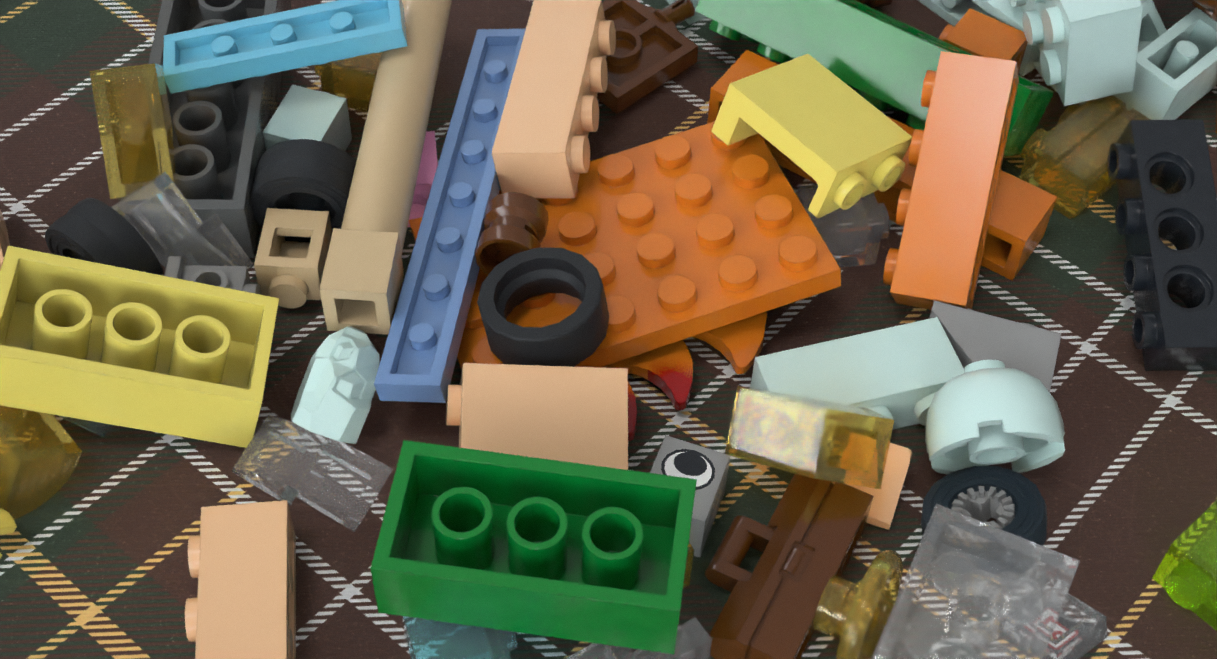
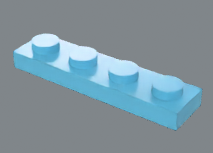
(281, 42)

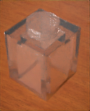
(851, 233)

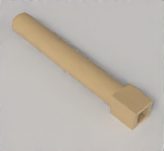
(365, 255)

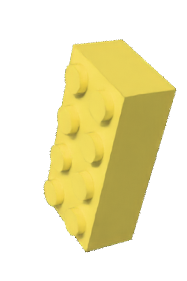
(132, 347)

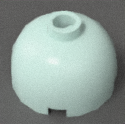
(993, 419)

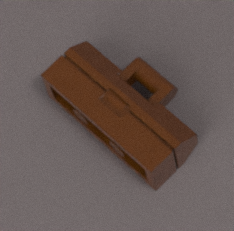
(802, 548)

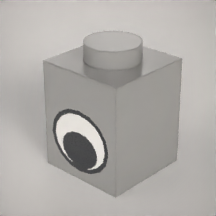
(710, 470)

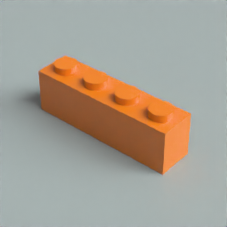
(953, 181)

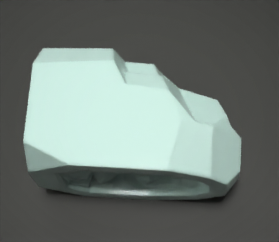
(338, 386)

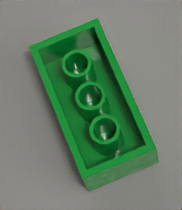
(534, 546)

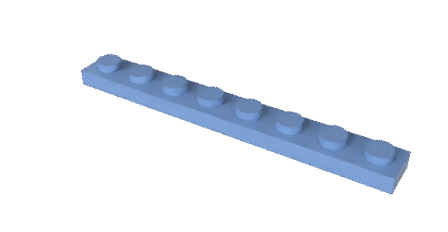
(443, 263)

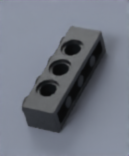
(1178, 160)

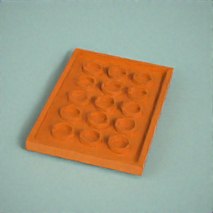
(681, 244)

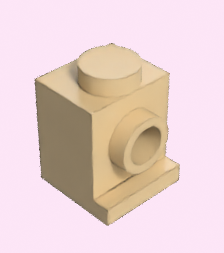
(288, 267)

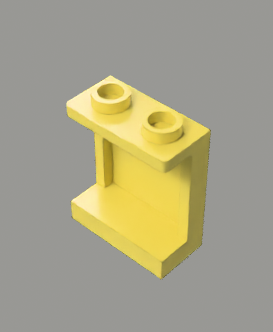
(819, 127)

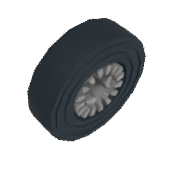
(988, 494)

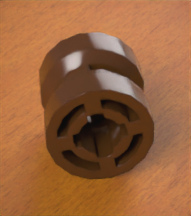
(512, 225)

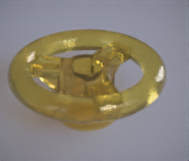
(860, 608)

